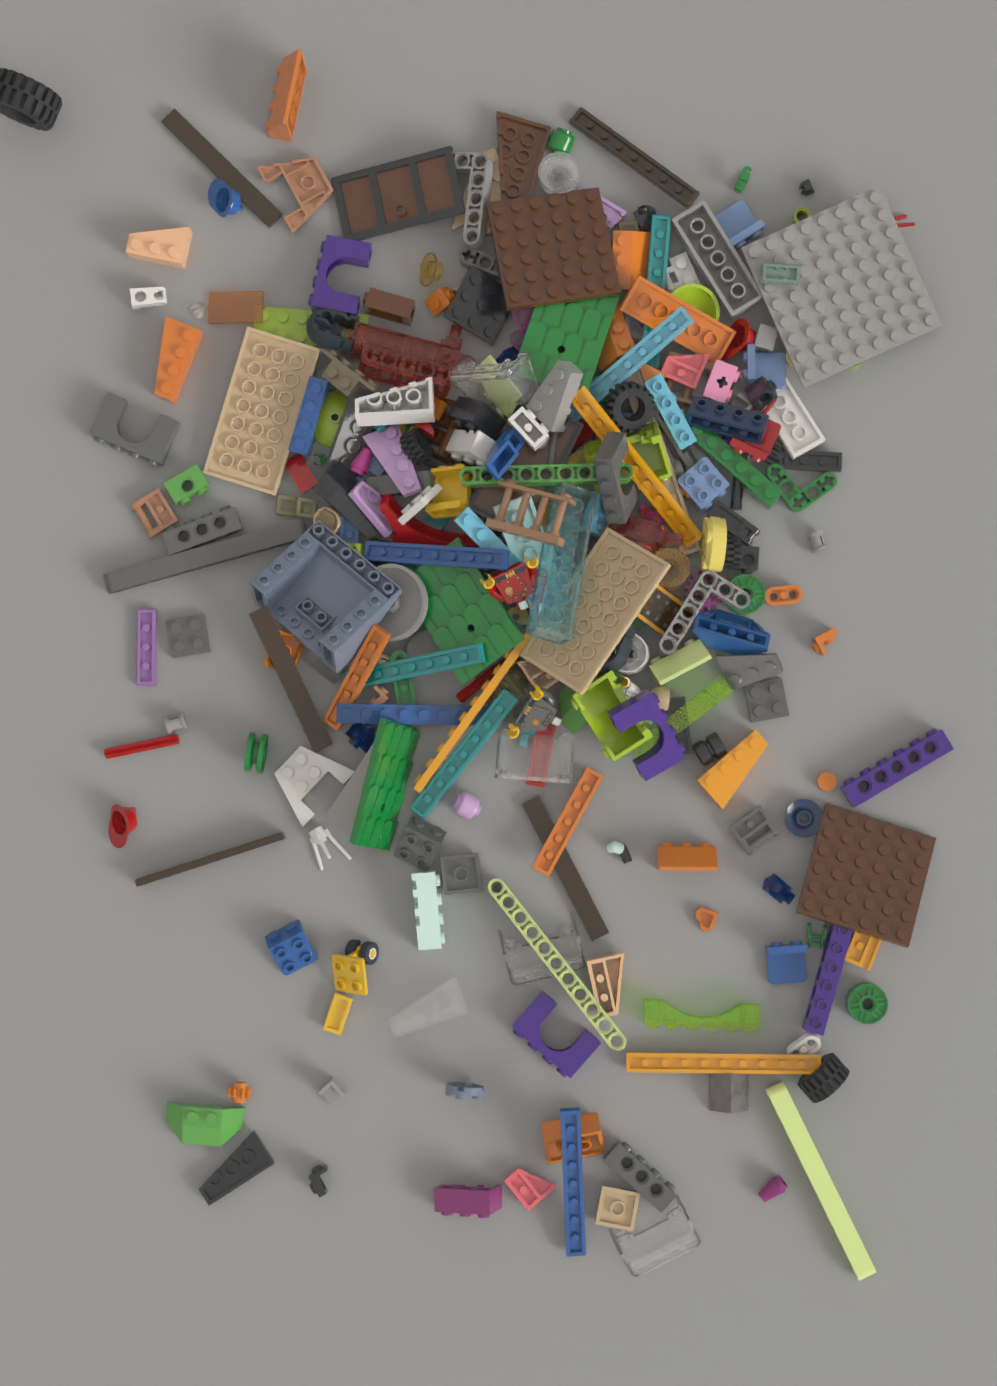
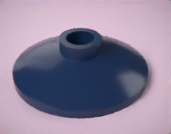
(813, 818)

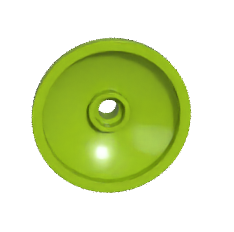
(699, 297)
(326, 427)

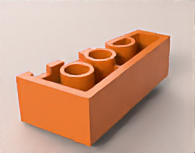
(176, 357)

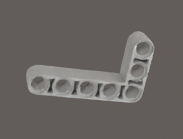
(474, 192)
(695, 606)

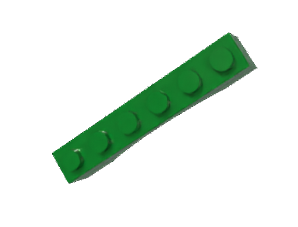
(755, 482)

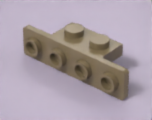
(344, 377)

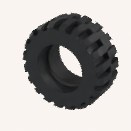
(28, 100)

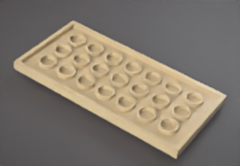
(261, 411)
(612, 592)

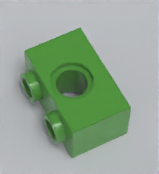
(176, 485)

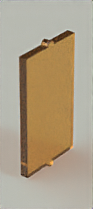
(235, 307)

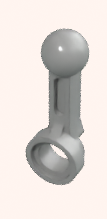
(678, 465)

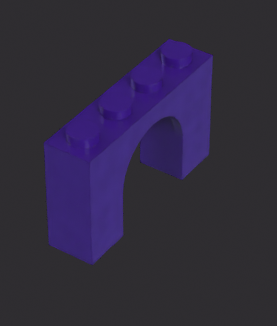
(337, 252)
(667, 750)
(567, 1059)

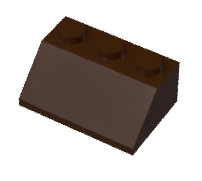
(443, 431)

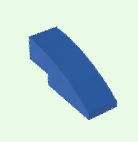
(503, 452)

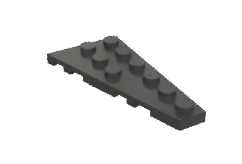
(348, 438)

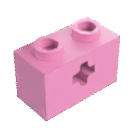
(712, 388)

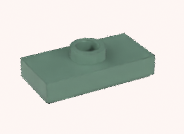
(780, 273)

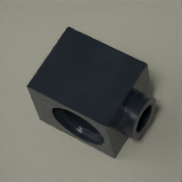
(761, 393)
(753, 552)

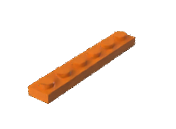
(358, 672)
(567, 821)

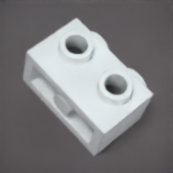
(525, 424)

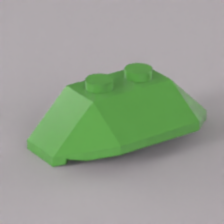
(572, 718)
(204, 1123)

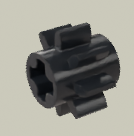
(775, 454)

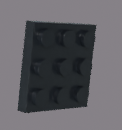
(479, 306)

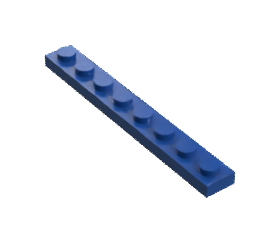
(437, 555)
(403, 713)
(572, 1181)

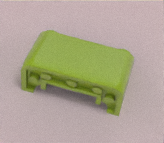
(648, 446)
(596, 701)

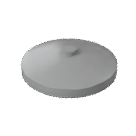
(411, 606)

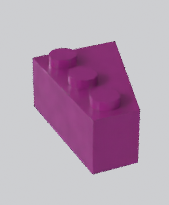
(468, 1200)

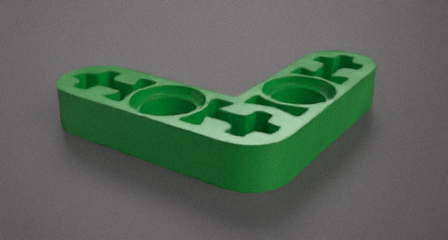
(795, 493)

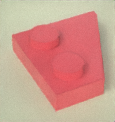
(685, 368)
(528, 1187)

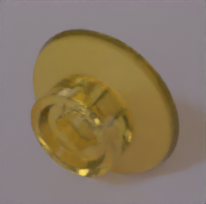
(430, 269)

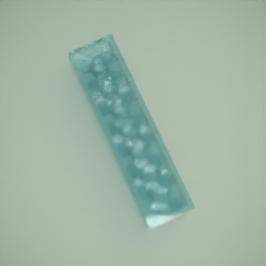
(561, 568)

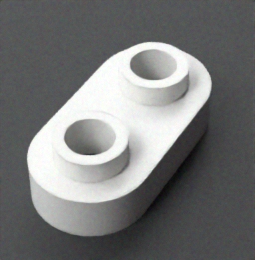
(804, 1046)

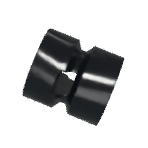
(709, 749)

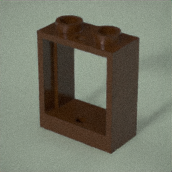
(389, 306)

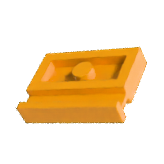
(862, 950)

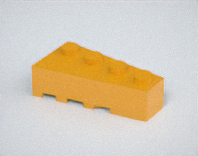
(730, 770)

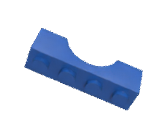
(305, 427)

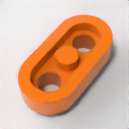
(782, 595)

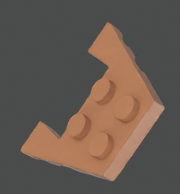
(307, 184)

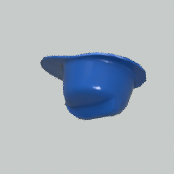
(223, 198)

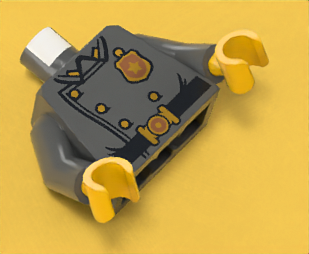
(534, 712)

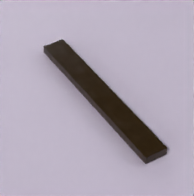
(634, 157)
(221, 167)
(290, 678)
(210, 859)
(567, 872)

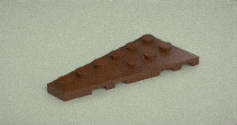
(520, 154)

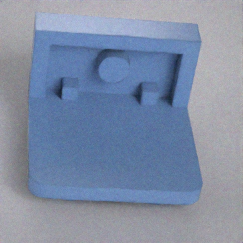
(740, 224)
(768, 365)
(703, 483)

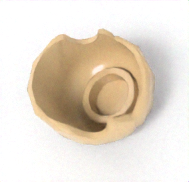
(329, 517)
(664, 695)

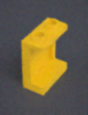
(453, 496)

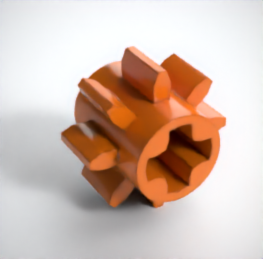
(239, 1092)

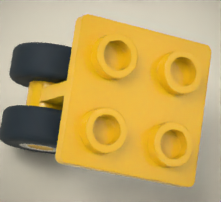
(350, 968)

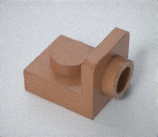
(383, 698)

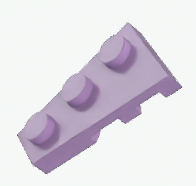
(368, 501)

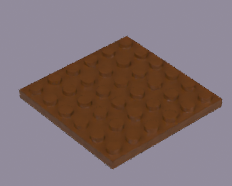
(552, 249)
(866, 875)

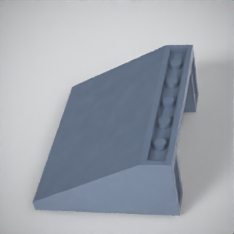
(325, 594)

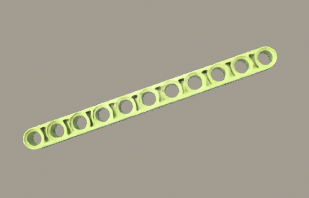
(549, 957)
(820, 1180)

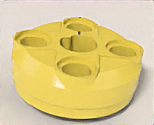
(713, 544)

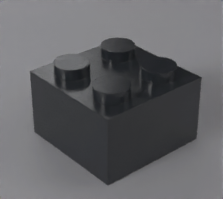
(476, 416)

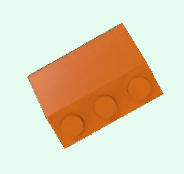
(630, 255)
(617, 341)
(687, 857)
(591, 1137)

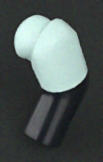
(619, 848)

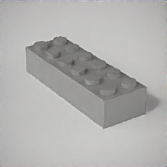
(716, 260)

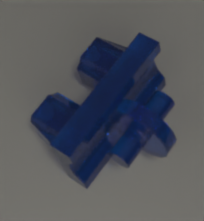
(778, 889)

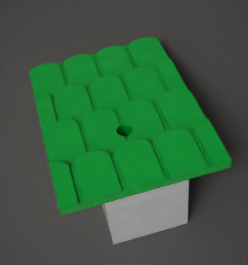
(574, 325)
(466, 614)
(375, 792)

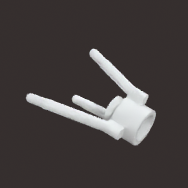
(318, 837)

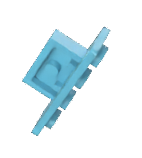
(671, 413)

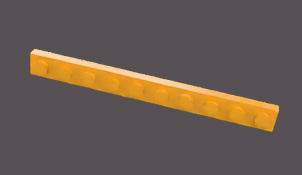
(642, 474)
(467, 717)
(722, 1063)

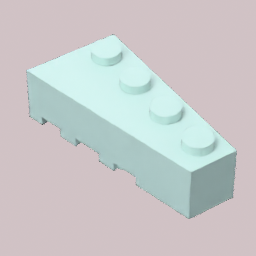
(427, 910)

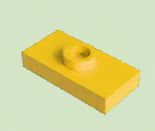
(337, 1013)

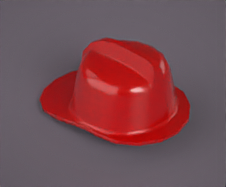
(743, 336)
(121, 823)

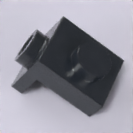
(644, 216)
(317, 1184)

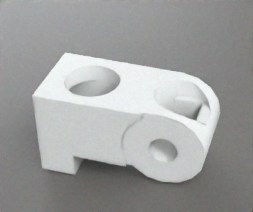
(148, 297)

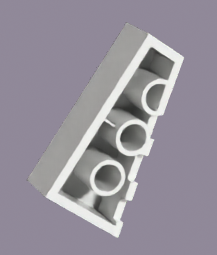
(398, 406)

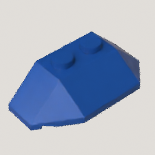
(730, 633)

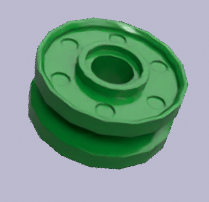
(756, 592)
(256, 752)
(875, 1011)

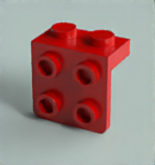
(758, 451)

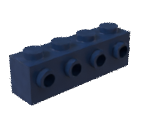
(727, 420)

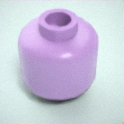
(466, 805)

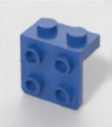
(291, 948)
(786, 962)

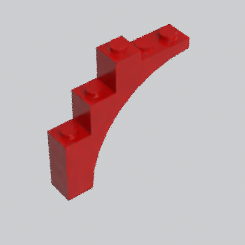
(414, 530)

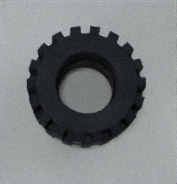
(644, 410)
(824, 1079)

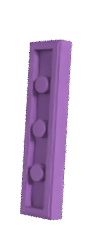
(146, 647)

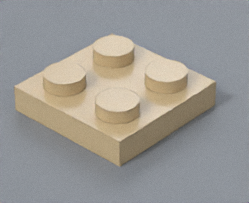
(617, 1207)

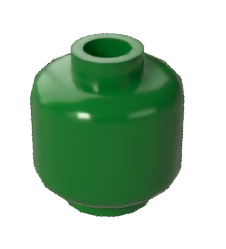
(561, 140)

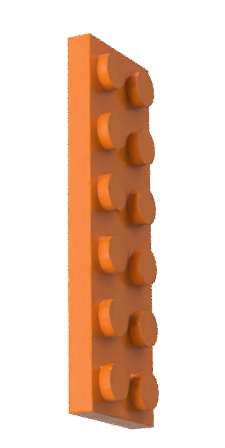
(653, 305)

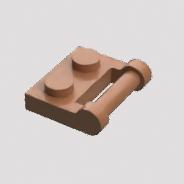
(160, 510)

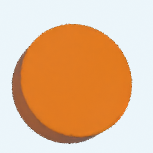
(826, 781)

